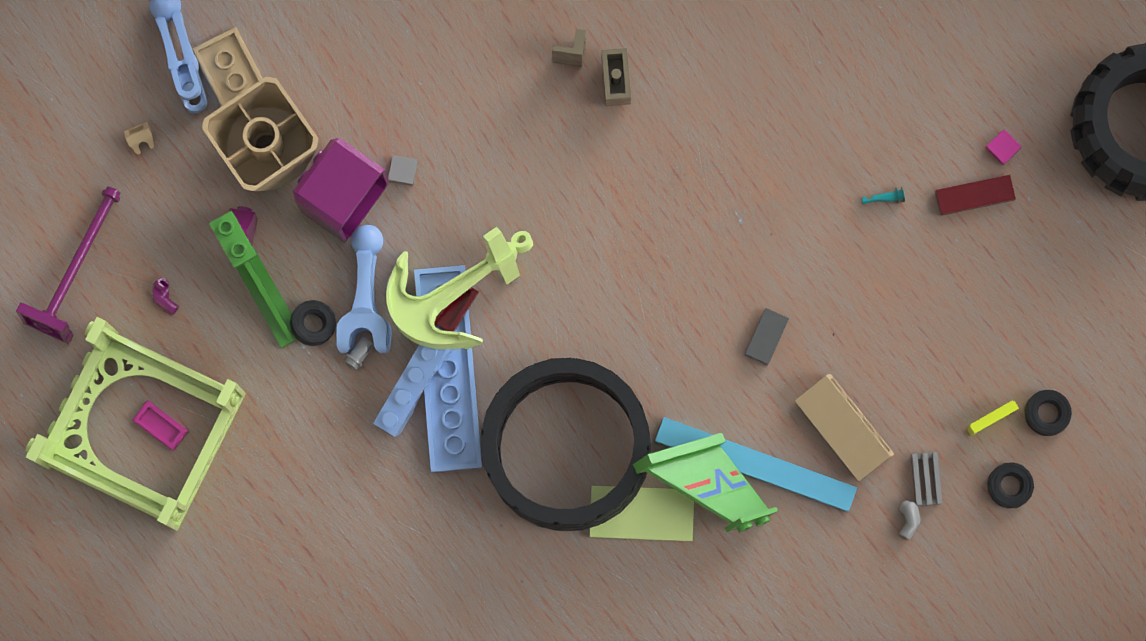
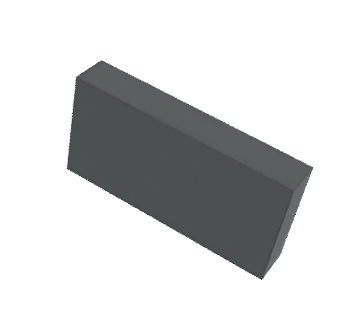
(766, 336)

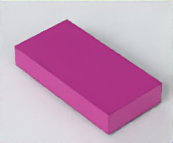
(160, 425)

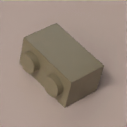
(616, 77)

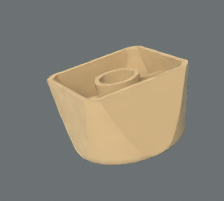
(256, 113)

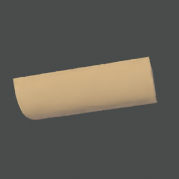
(844, 427)

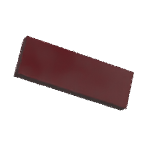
(975, 195)

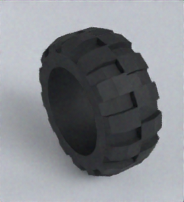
(1091, 128)

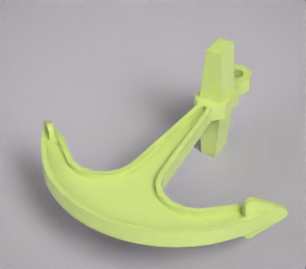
(417, 314)

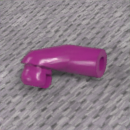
(161, 296)

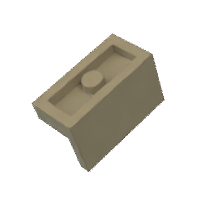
(571, 56)

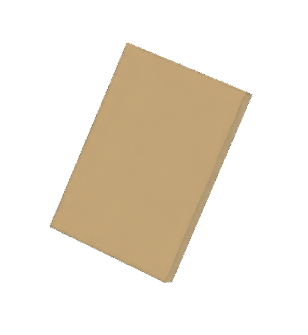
(227, 65)

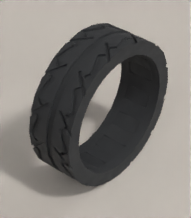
(532, 379)

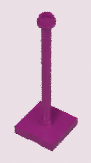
(46, 320)

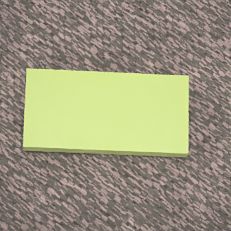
(650, 516)

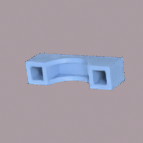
(409, 388)

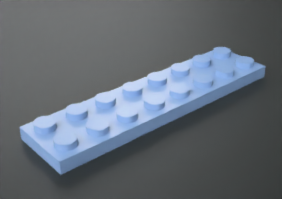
(451, 393)

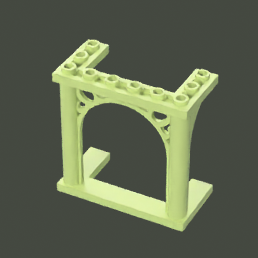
(109, 344)

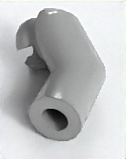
(912, 518)

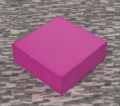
(1003, 147)

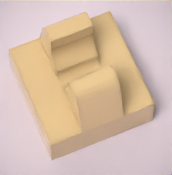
(138, 134)

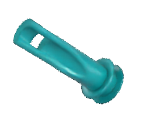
(896, 195)

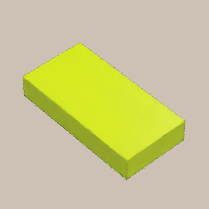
(992, 417)

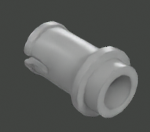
(359, 353)

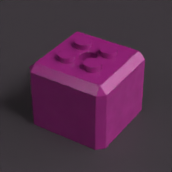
(340, 188)

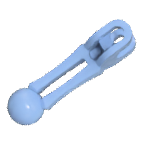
(184, 72)
(366, 242)

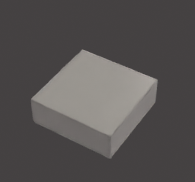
(403, 170)

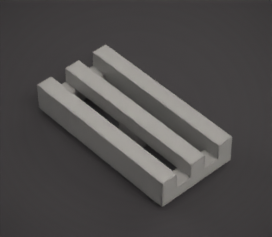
(936, 473)

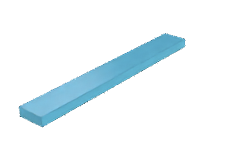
(767, 467)

